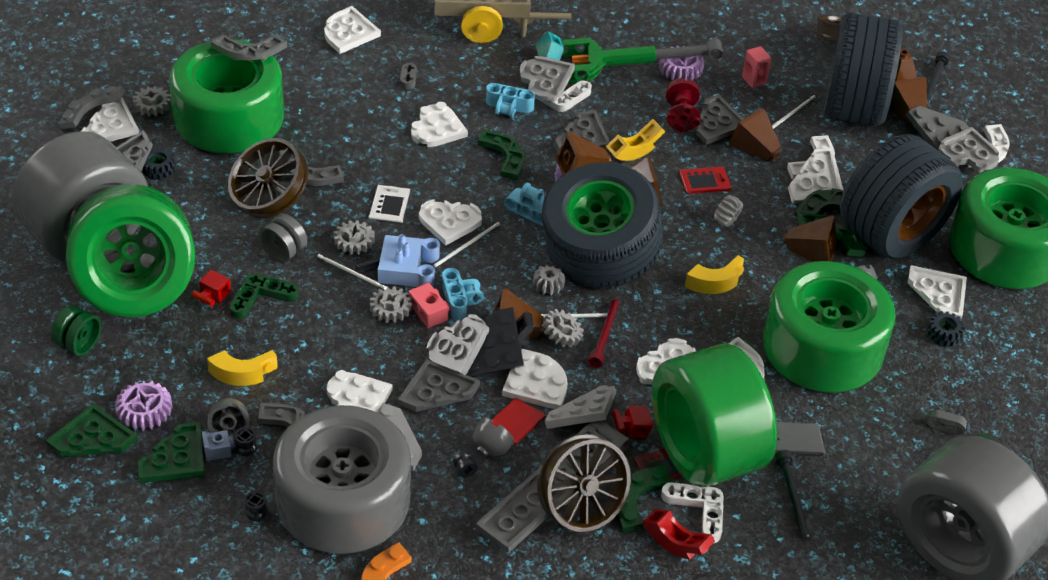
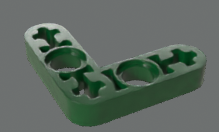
(258, 284)

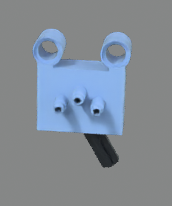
(402, 259)

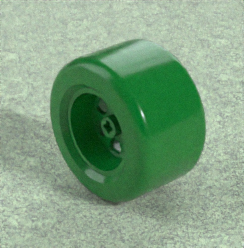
(225, 101)
(1003, 228)
(149, 287)
(828, 326)
(714, 414)

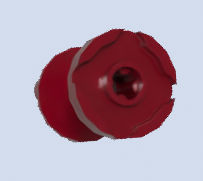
(682, 97)

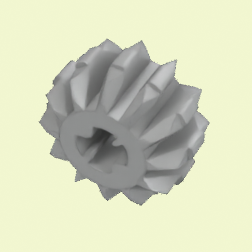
(728, 210)
(548, 280)

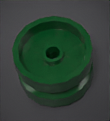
(76, 330)

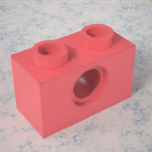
(756, 67)
(429, 305)

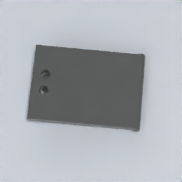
(799, 438)

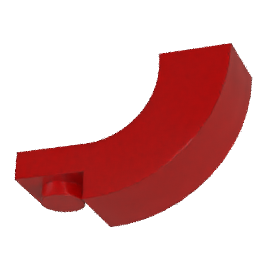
(674, 537)

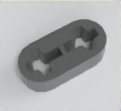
(408, 76)
(947, 422)

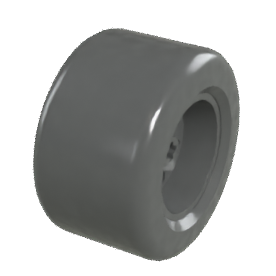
(61, 179)
(341, 446)
(974, 510)

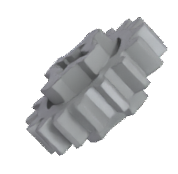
(152, 101)
(354, 237)
(390, 304)
(562, 328)

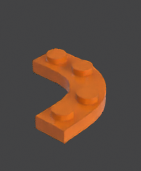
(386, 563)

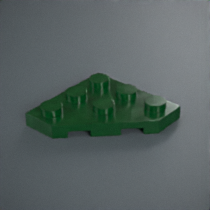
(91, 434)
(174, 456)

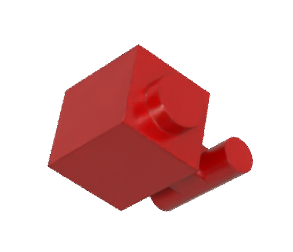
(213, 288)
(635, 422)

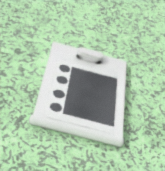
(389, 203)

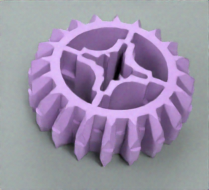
(682, 67)
(143, 405)

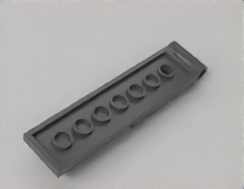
(521, 510)

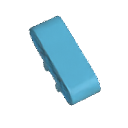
(509, 99)
(526, 202)
(460, 293)

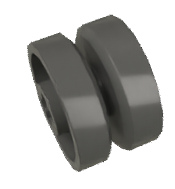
(283, 238)

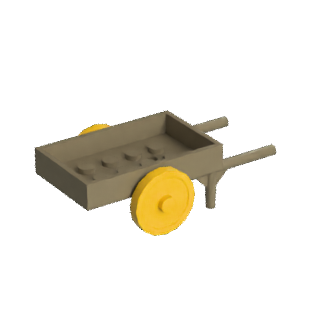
(483, 18)

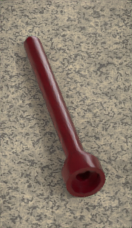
(596, 357)

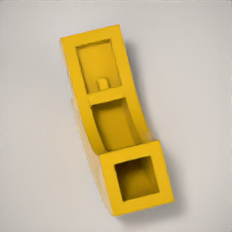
(637, 145)
(715, 280)
(241, 372)

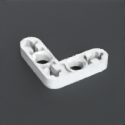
(581, 90)
(707, 503)

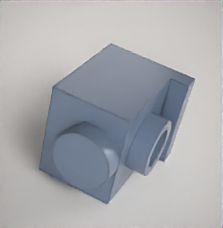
(217, 445)

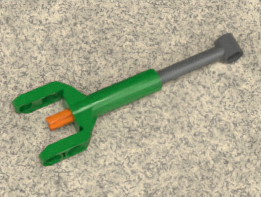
(592, 58)

